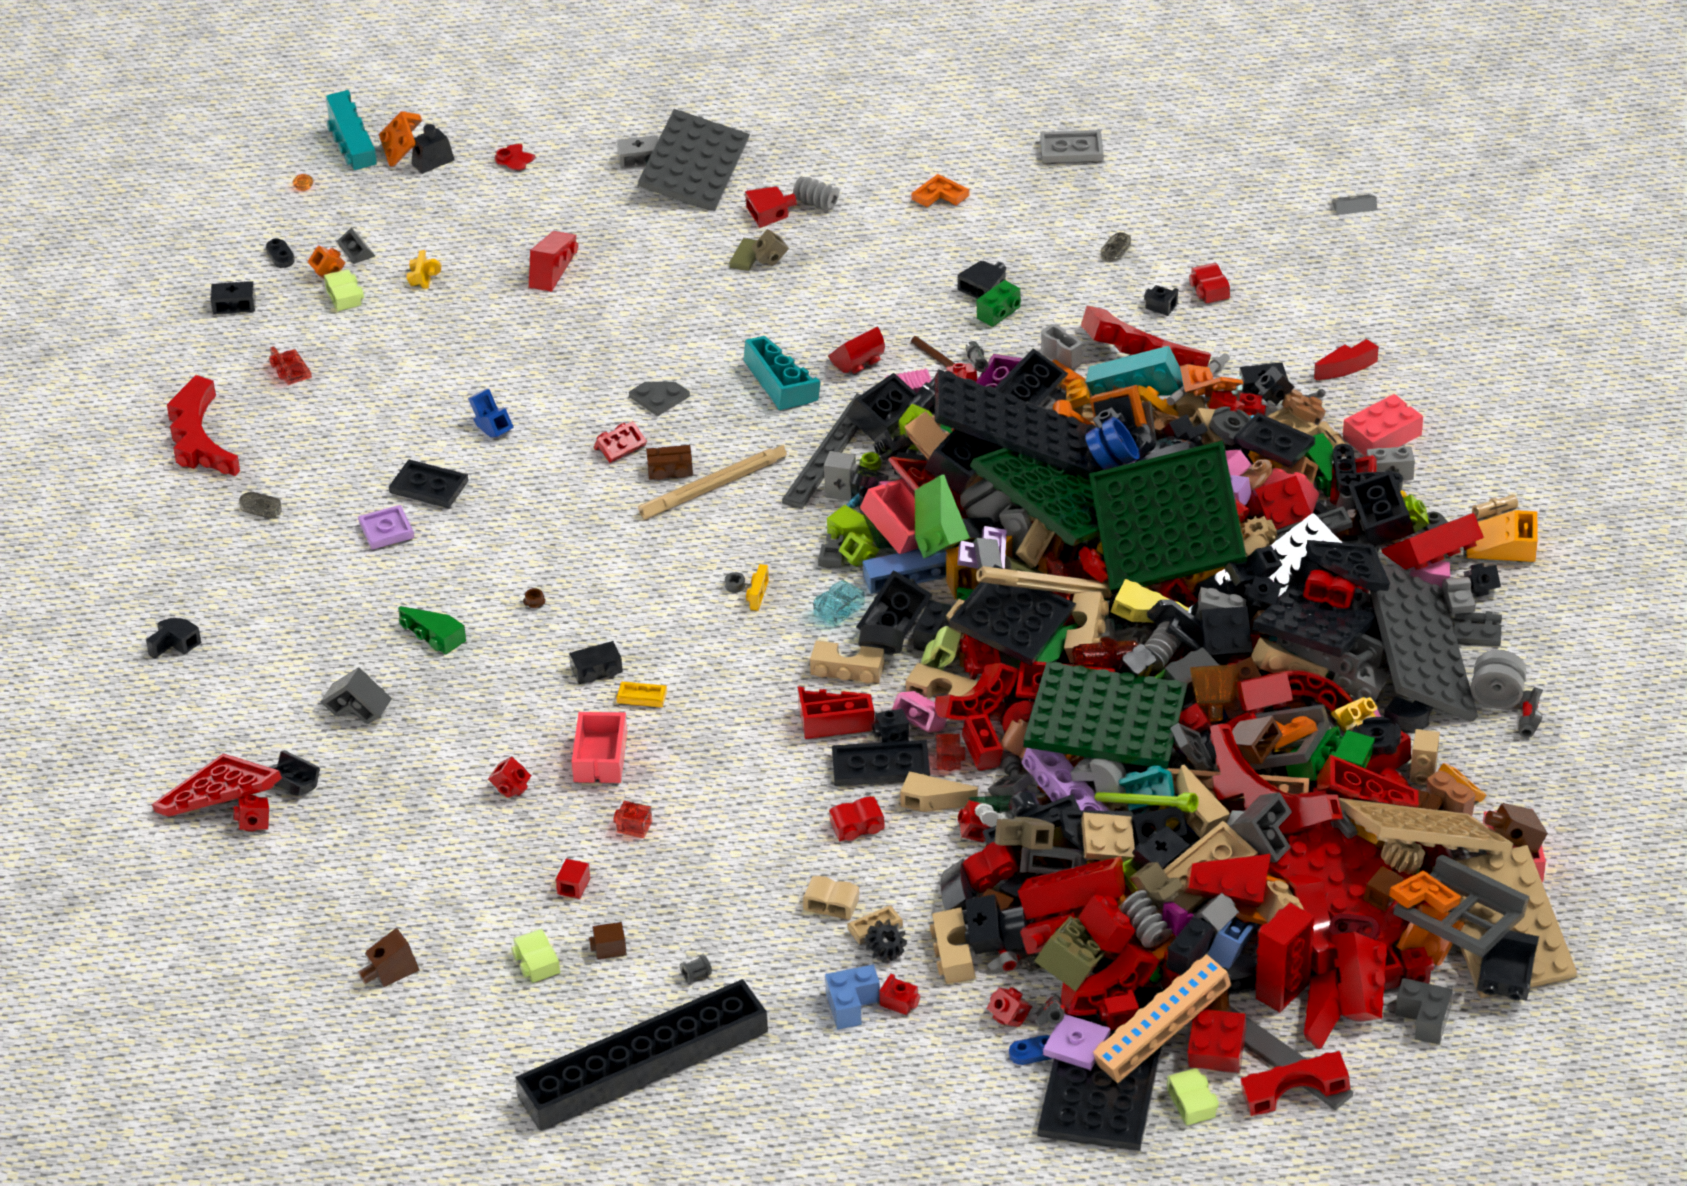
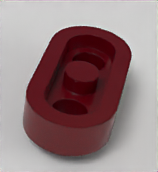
(1354, 923)

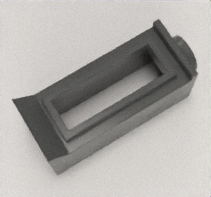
(1027, 864)

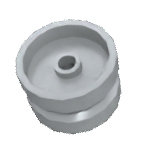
(1498, 679)

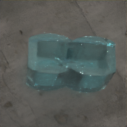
(838, 603)

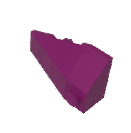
(997, 370)

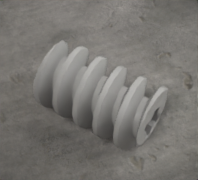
(816, 193)
(1162, 646)
(1145, 919)

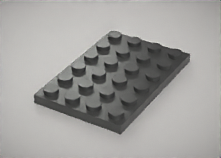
(693, 160)

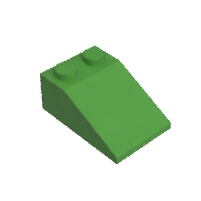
(937, 518)

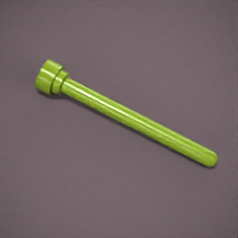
(1186, 801)

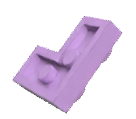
(966, 550)

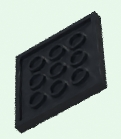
(1012, 618)

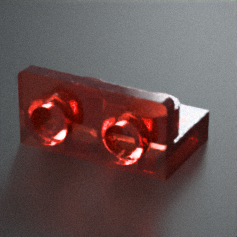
(289, 366)

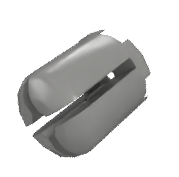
(985, 501)

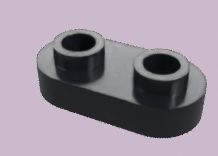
(280, 253)

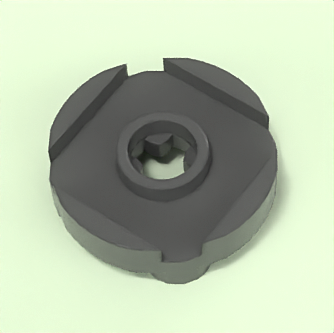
(1228, 423)

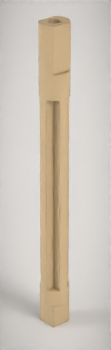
(711, 482)
(1042, 581)

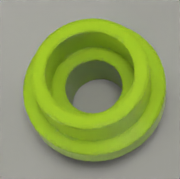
(871, 460)

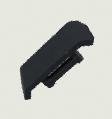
(1190, 627)

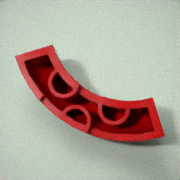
(1318, 687)
(983, 698)
(1312, 898)
(1126, 973)

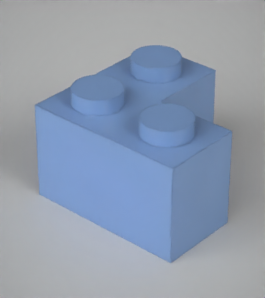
(848, 991)

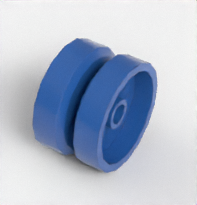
(1112, 444)

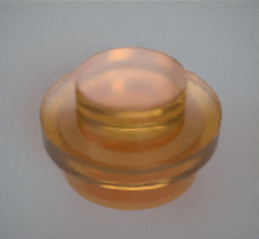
(303, 182)

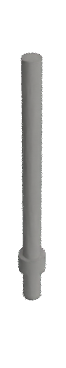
(1215, 365)

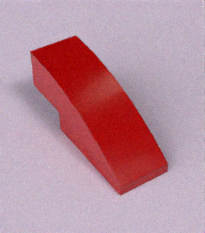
(1346, 360)

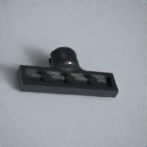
(1026, 805)

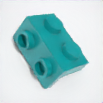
(1151, 782)

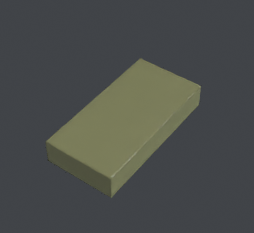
(744, 255)

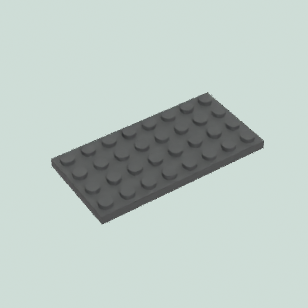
(1422, 644)

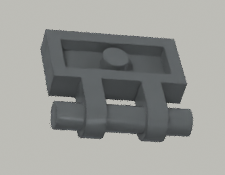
(1478, 634)

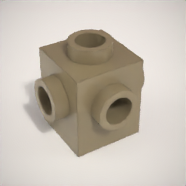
(769, 248)

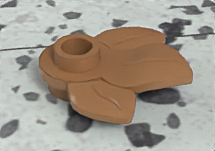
(1258, 473)

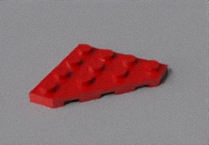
(216, 783)

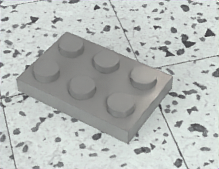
(1071, 146)

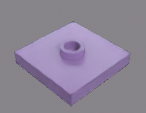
(386, 527)
(1075, 1041)

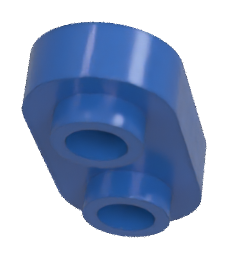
(1031, 1052)

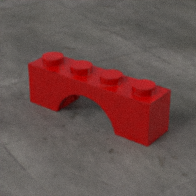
(1323, 1073)

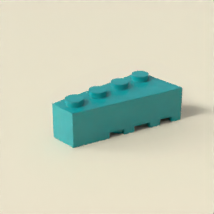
(349, 131)
(1150, 368)
(779, 375)

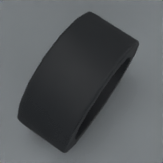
(881, 637)

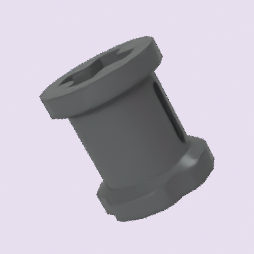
(695, 968)

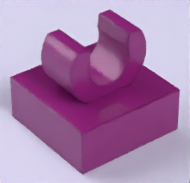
(1175, 917)

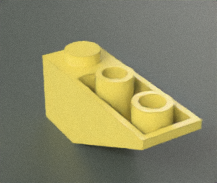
(1135, 601)

